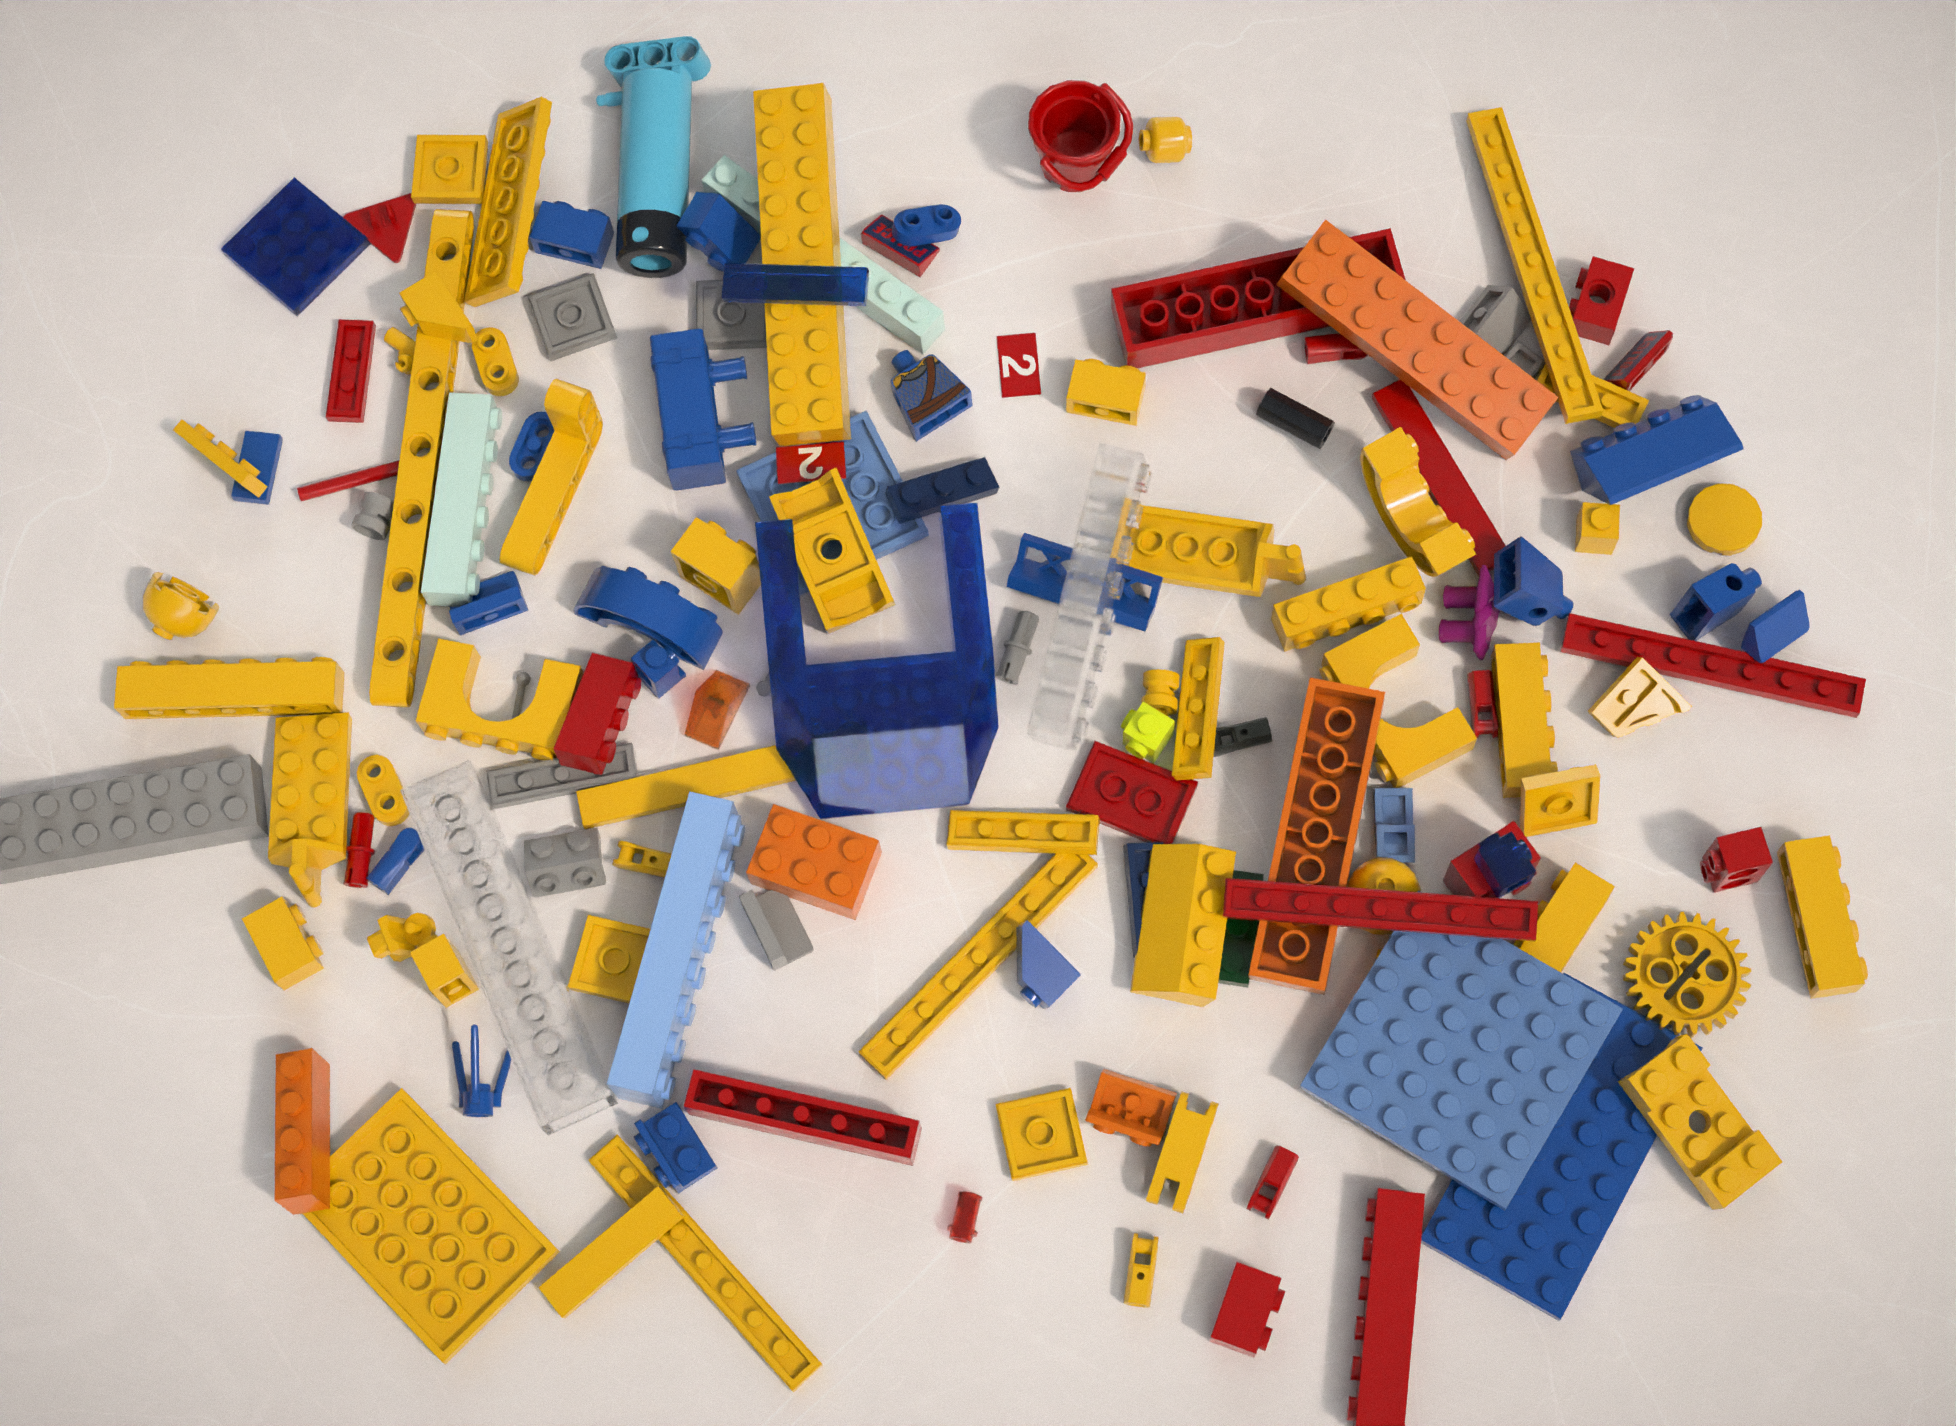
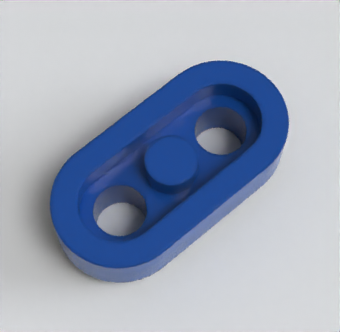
(931, 225)
(530, 446)

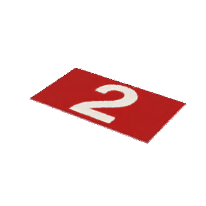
(1018, 365)
(809, 462)

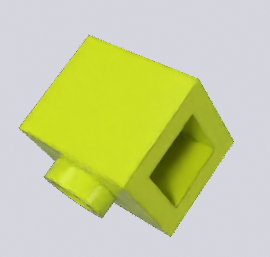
(1147, 732)

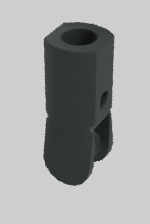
(1243, 736)

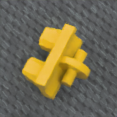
(400, 935)

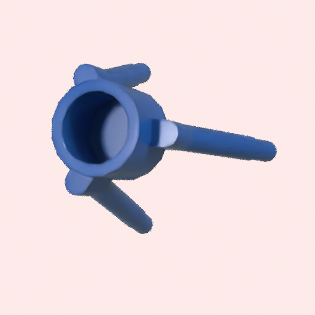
(476, 1097)

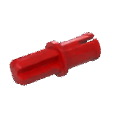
(359, 851)

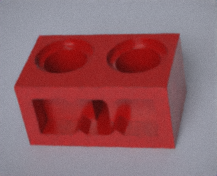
(1736, 860)

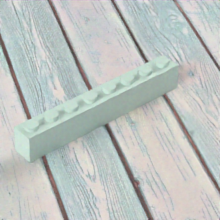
(888, 298)

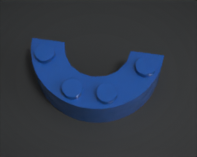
(651, 610)

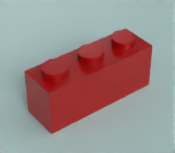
(597, 714)

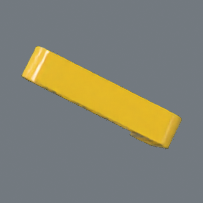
(556, 480)

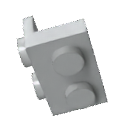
(564, 862)

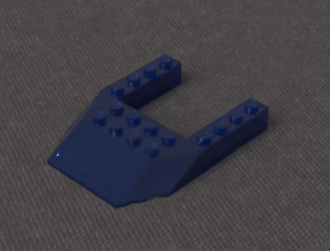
(888, 727)

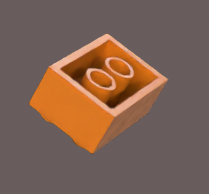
(814, 861)

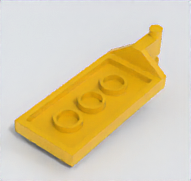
(1212, 552)
(310, 797)

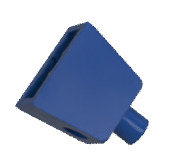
(1528, 584)
(1715, 600)

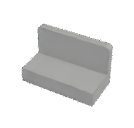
(1497, 317)
(776, 927)

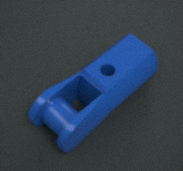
(396, 861)

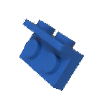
(676, 1148)

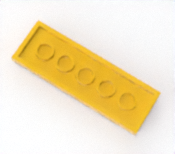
(508, 202)

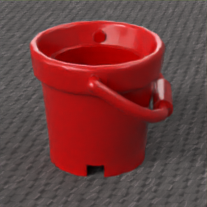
(1076, 131)

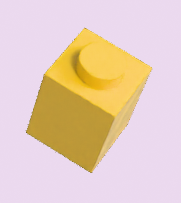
(1597, 528)

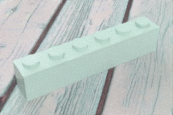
(460, 500)

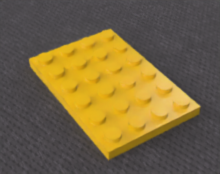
(428, 1227)

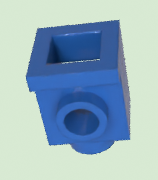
(658, 668)

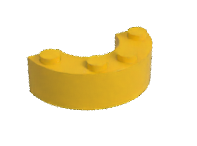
(1406, 507)

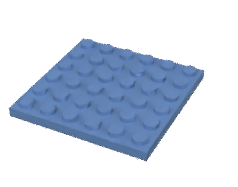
(1462, 1055)

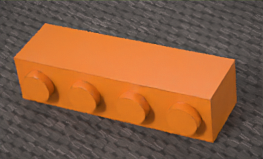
(302, 1131)

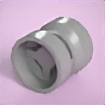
(374, 516)

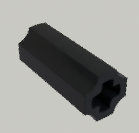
(1295, 418)

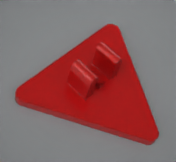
(386, 225)

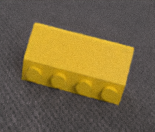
(1183, 923)

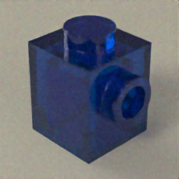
(1504, 863)

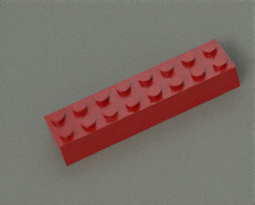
(1220, 306)

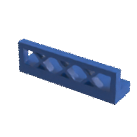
(1048, 578)

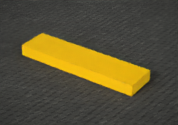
(1198, 709)
(1023, 832)
(611, 1252)

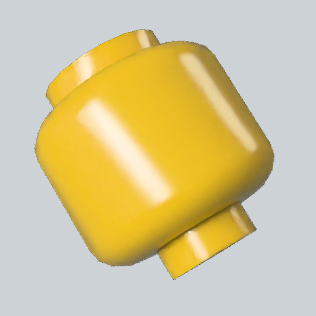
(1165, 139)

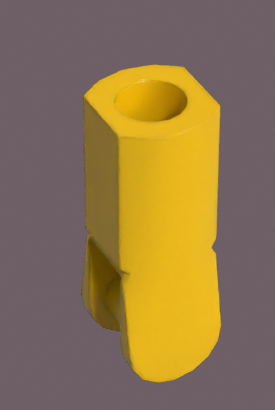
(653, 861)
(1140, 1276)

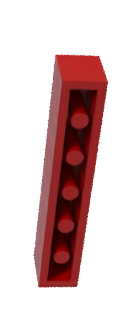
(803, 1117)
(1388, 1308)

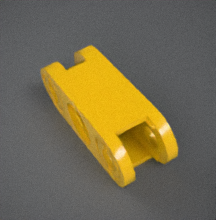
(1182, 1152)

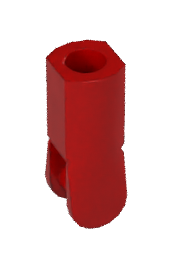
(1331, 348)
(1482, 700)
(1275, 1176)

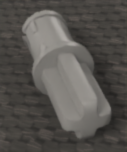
(1017, 647)

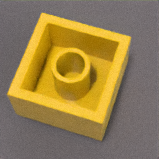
(717, 564)

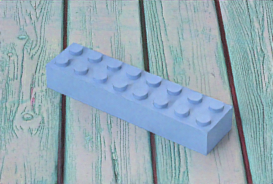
(676, 951)

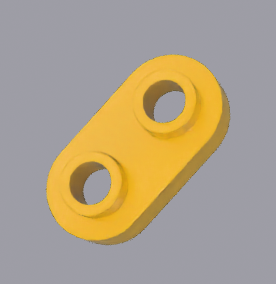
(494, 359)
(382, 788)

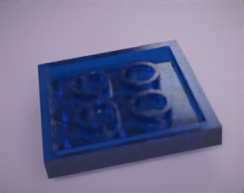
(295, 246)

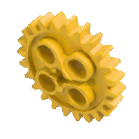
(1713, 997)

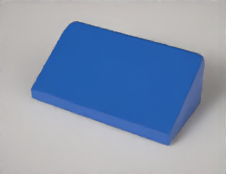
(1777, 627)

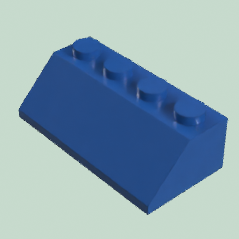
(1654, 450)

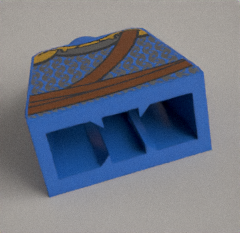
(927, 393)

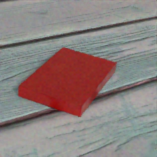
(1131, 795)

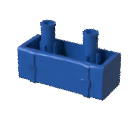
(688, 411)

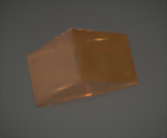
(715, 708)

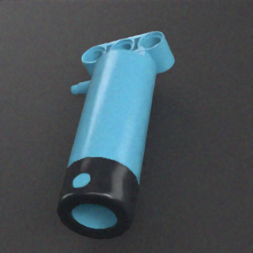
(653, 149)

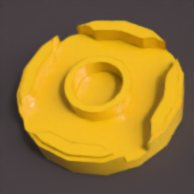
(1724, 519)

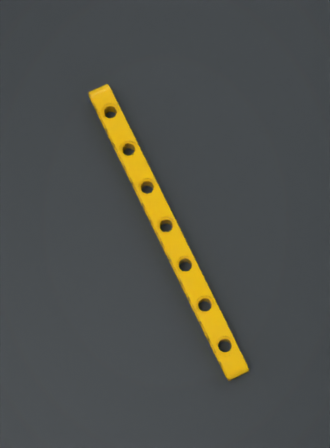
(433, 361)

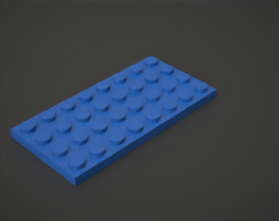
(1572, 1188)

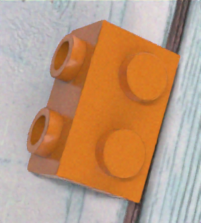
(1130, 1108)

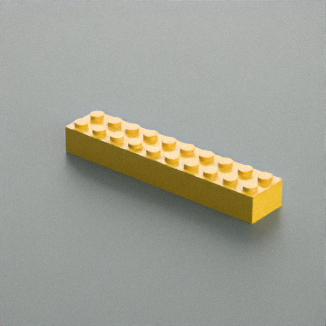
(801, 229)

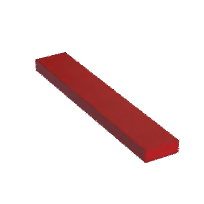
(1445, 480)

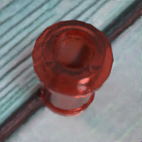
(965, 1217)

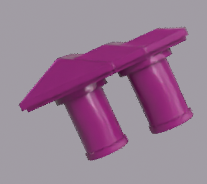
(1485, 619)

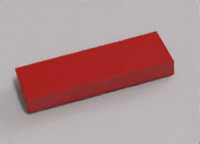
(351, 371)

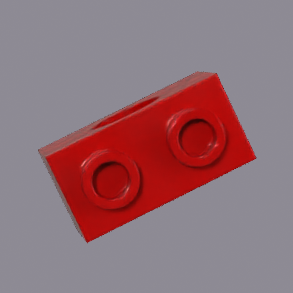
(1608, 282)

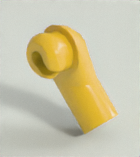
(405, 347)

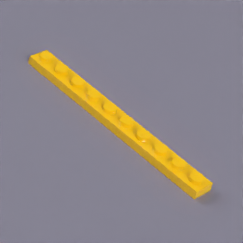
(1534, 266)

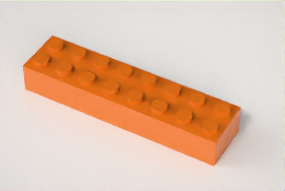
(1417, 340)
(1319, 825)

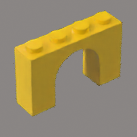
(448, 712)
(1399, 751)

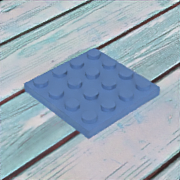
(867, 477)

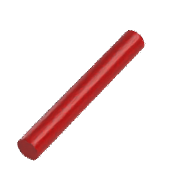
(348, 481)

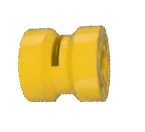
(1160, 690)

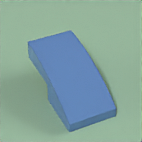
(1394, 824)

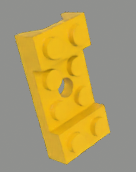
(841, 587)
(1727, 1153)

